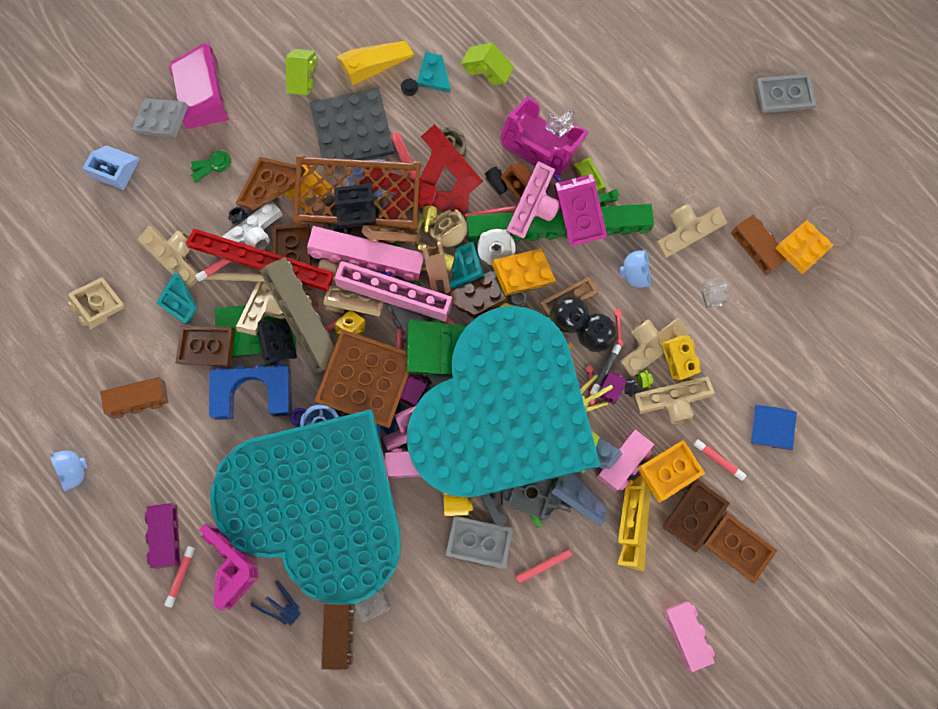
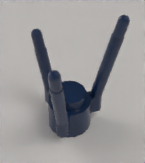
(288, 613)

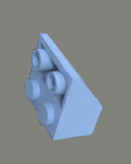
(111, 166)

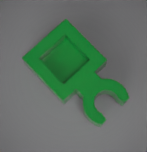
(607, 198)

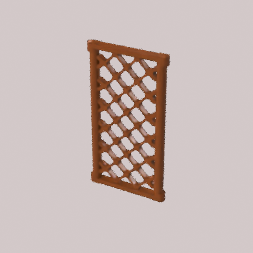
(302, 160)

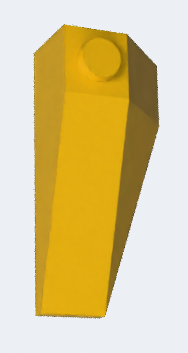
(368, 61)

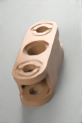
(436, 266)

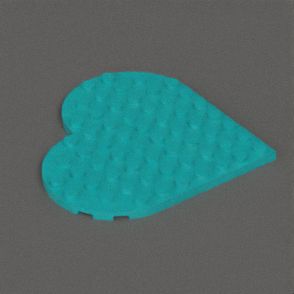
(506, 413)
(316, 502)

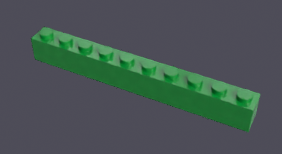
(617, 219)

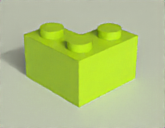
(489, 61)
(299, 66)

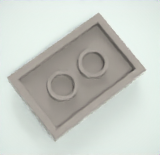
(785, 93)
(160, 117)
(479, 542)

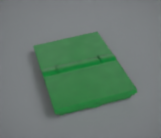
(243, 343)
(431, 346)

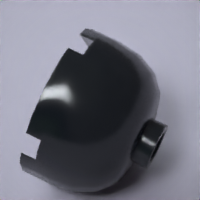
(569, 313)
(597, 333)

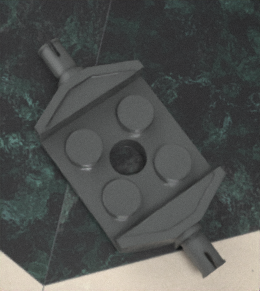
(541, 506)

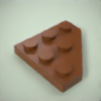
(266, 182)

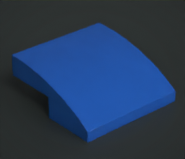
(774, 427)

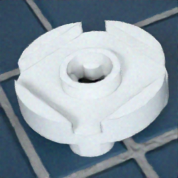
(493, 237)

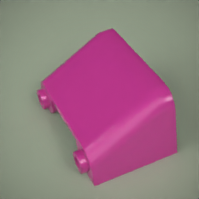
(199, 86)
(529, 139)

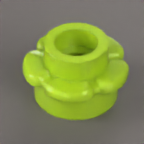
(644, 379)

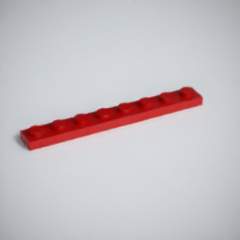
(256, 258)

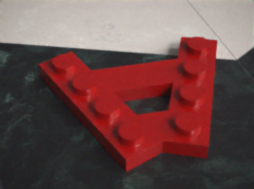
(447, 155)
(426, 193)

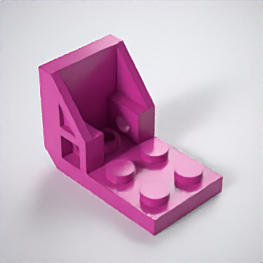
(580, 209)
(229, 584)

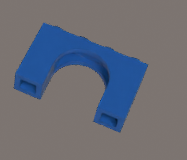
(226, 381)

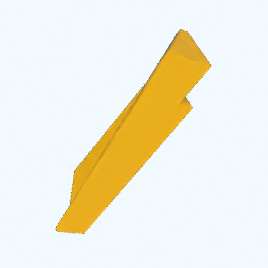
(634, 525)

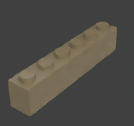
(299, 313)

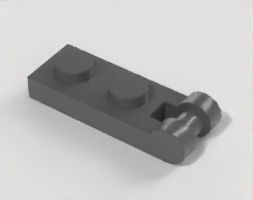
(490, 503)

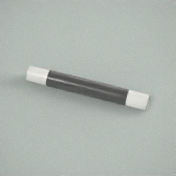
(606, 368)

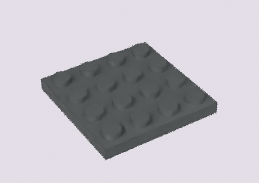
(352, 126)

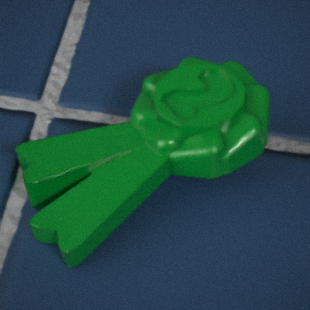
(218, 162)

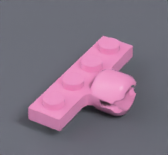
(534, 201)

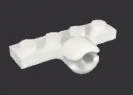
(252, 228)

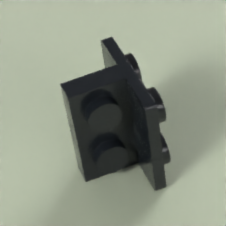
(276, 341)

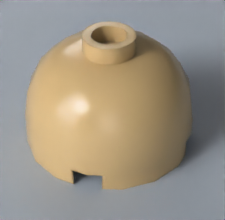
(449, 228)

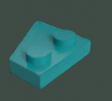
(433, 73)
(466, 265)
(178, 300)

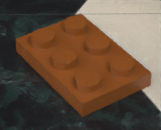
(740, 547)

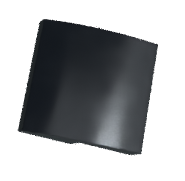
(355, 205)

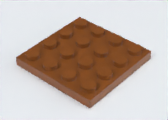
(364, 378)

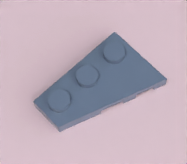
(578, 495)

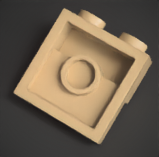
(94, 303)

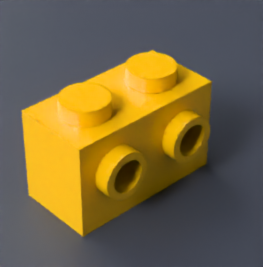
(681, 357)

